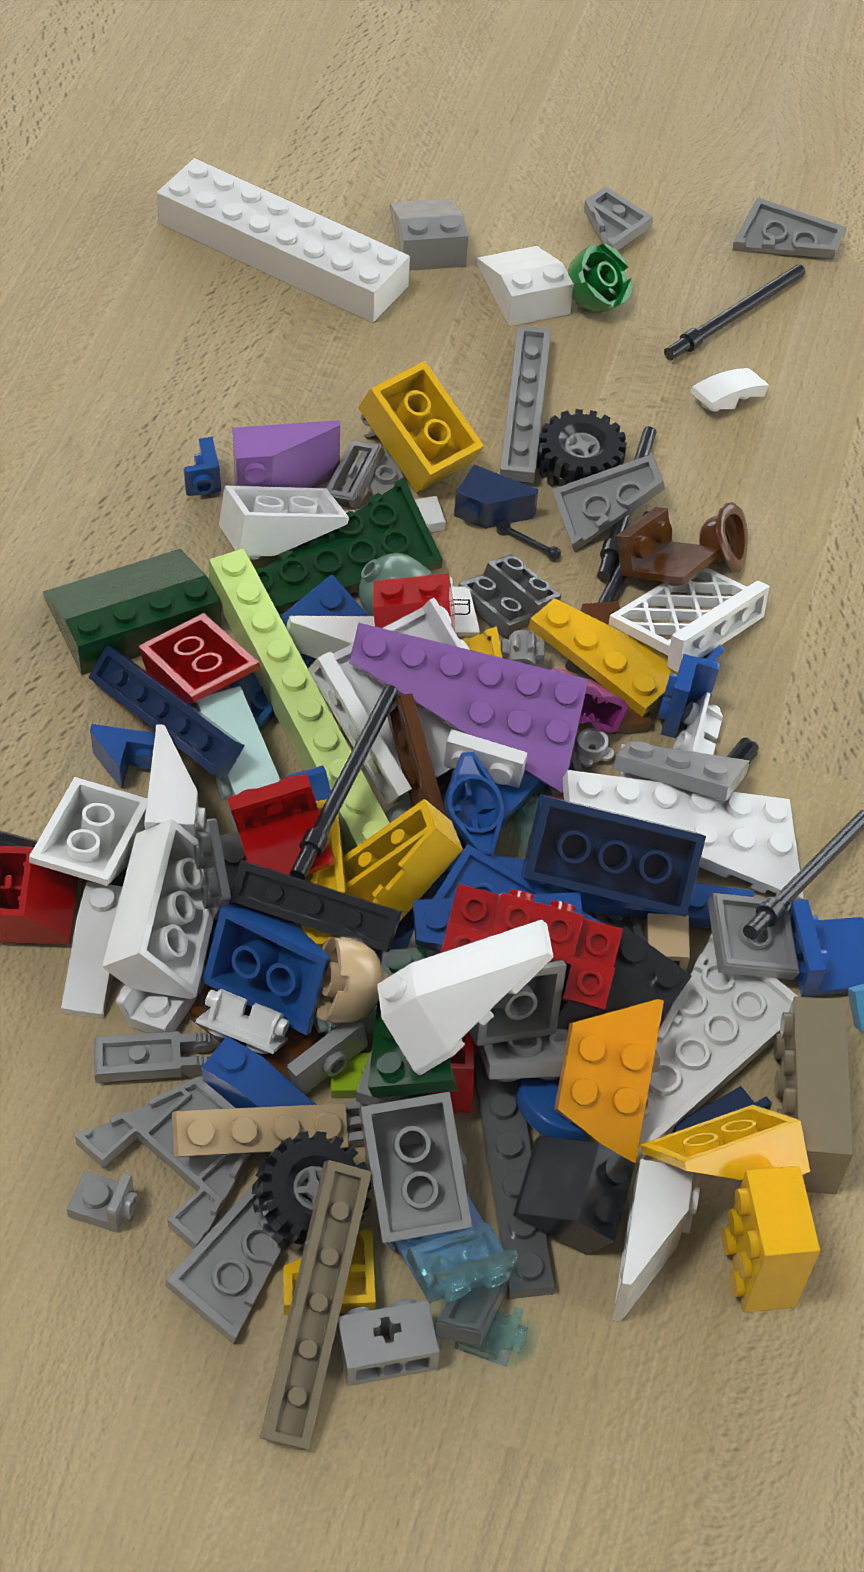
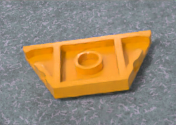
(609, 1075)

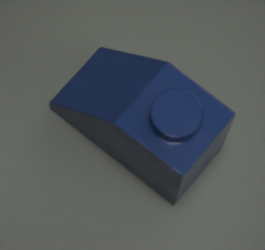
(491, 497)

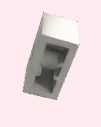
(371, 1359)

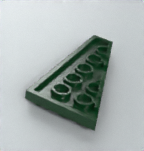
(379, 528)

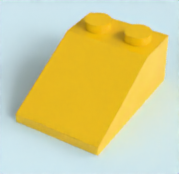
(734, 1143)

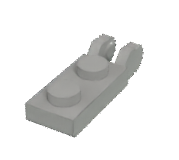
(149, 1055)

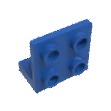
(827, 951)

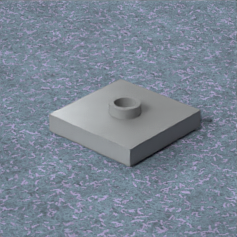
(766, 956)

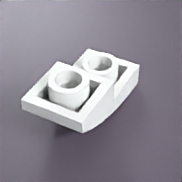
(726, 388)

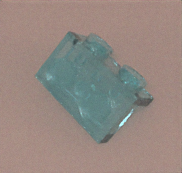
(461, 1263)

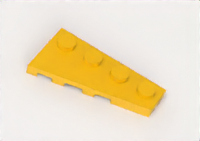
(606, 654)

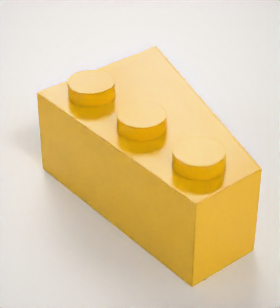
(402, 858)

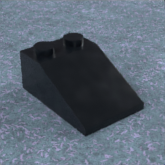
(638, 977)

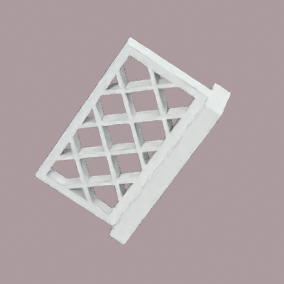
(708, 627)

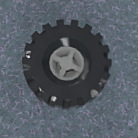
(579, 447)
(284, 1179)

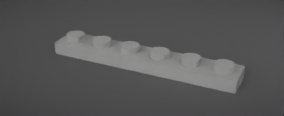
(525, 404)

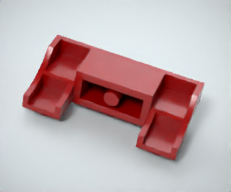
(583, 944)

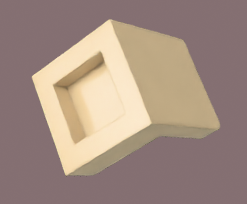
(669, 936)

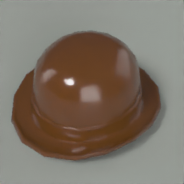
(729, 533)

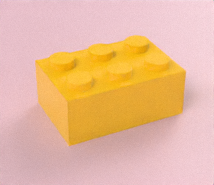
(420, 426)
(770, 1239)

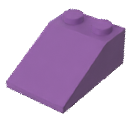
(286, 454)

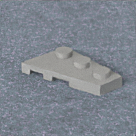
(687, 770)

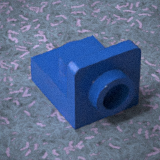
(205, 474)

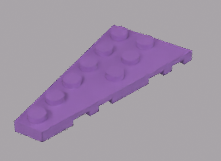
(481, 695)

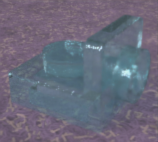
(502, 1338)

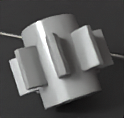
(523, 648)

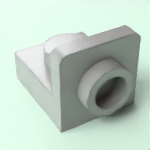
(103, 1201)

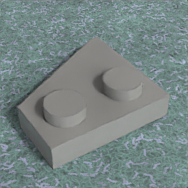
(616, 218)

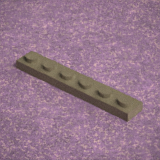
(315, 1305)

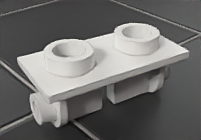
(699, 722)
(260, 1031)

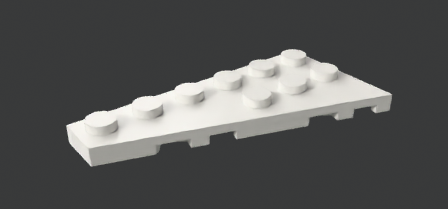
(744, 834)
(709, 1039)

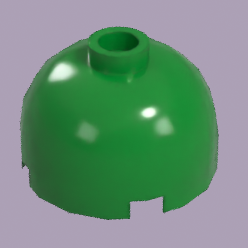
(599, 278)

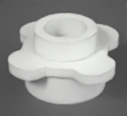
(593, 739)

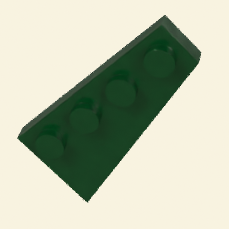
(389, 1068)

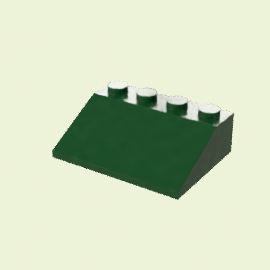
(130, 606)

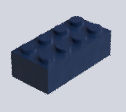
(613, 855)

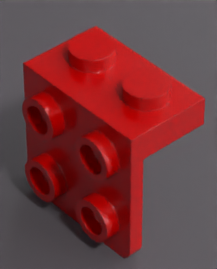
(274, 822)

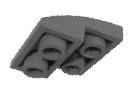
(509, 594)

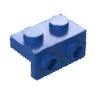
(694, 679)

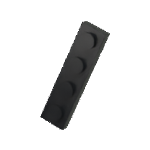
(315, 905)

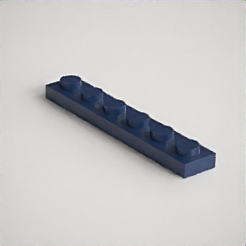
(159, 705)

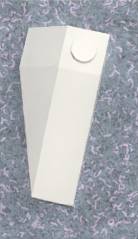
(447, 994)

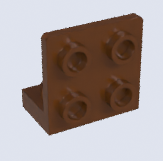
(650, 553)

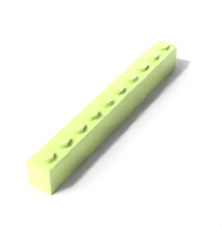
(292, 690)

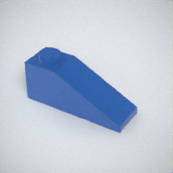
(249, 1079)

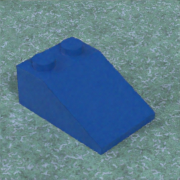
(267, 963)

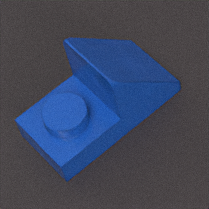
(121, 747)

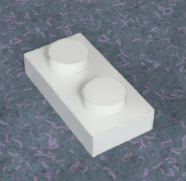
(501, 762)

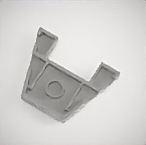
(152, 1125)

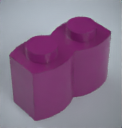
(600, 706)

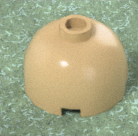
(350, 981)

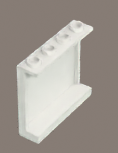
(354, 695)

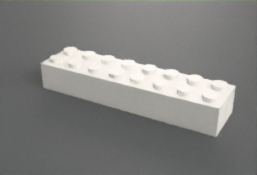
(283, 239)

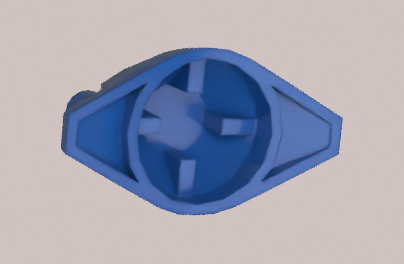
(474, 804)

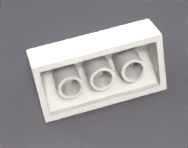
(160, 916)

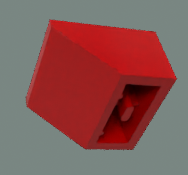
(34, 900)

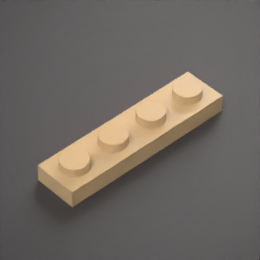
(253, 1128)

